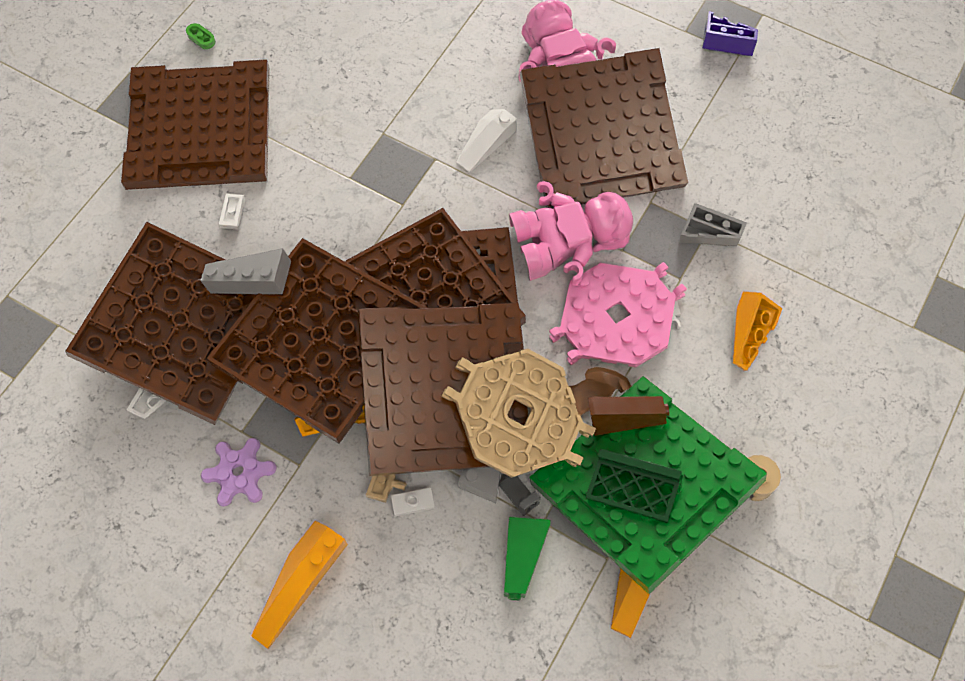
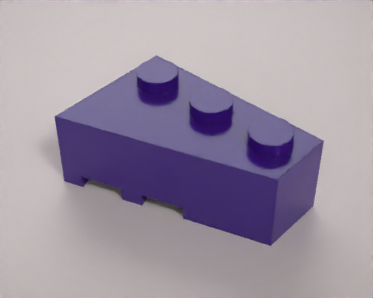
(728, 36)

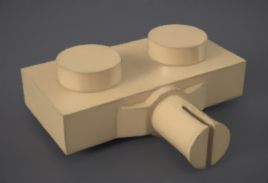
(381, 486)

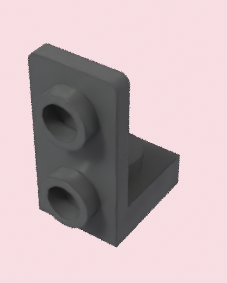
(519, 494)

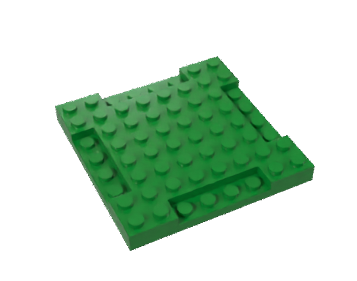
(647, 549)

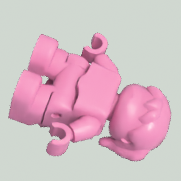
(555, 41)
(569, 231)

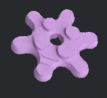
(244, 483)

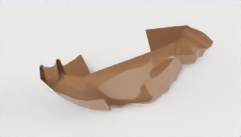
(598, 383)

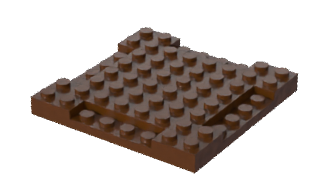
(197, 126)
(604, 127)
(434, 266)
(162, 324)
(306, 342)
(407, 367)

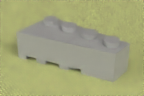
(248, 274)
(481, 482)

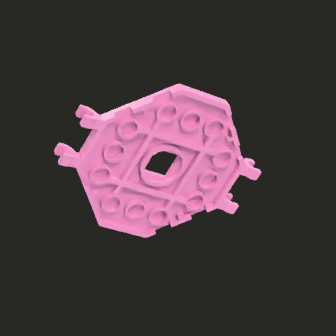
(631, 339)

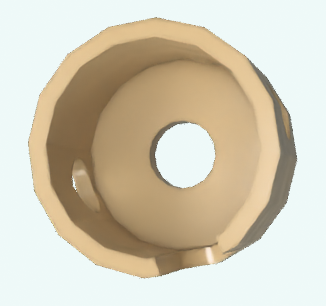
(772, 480)

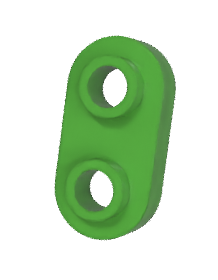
(203, 37)

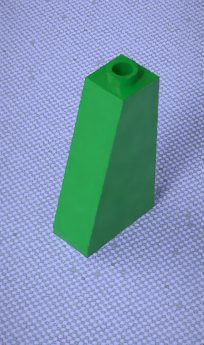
(524, 548)

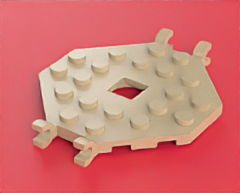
(504, 442)

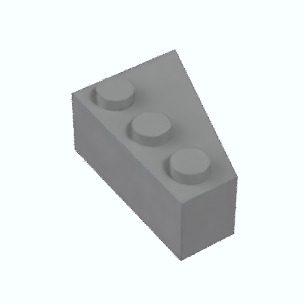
(711, 228)

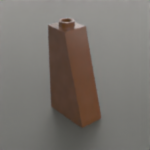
(626, 413)

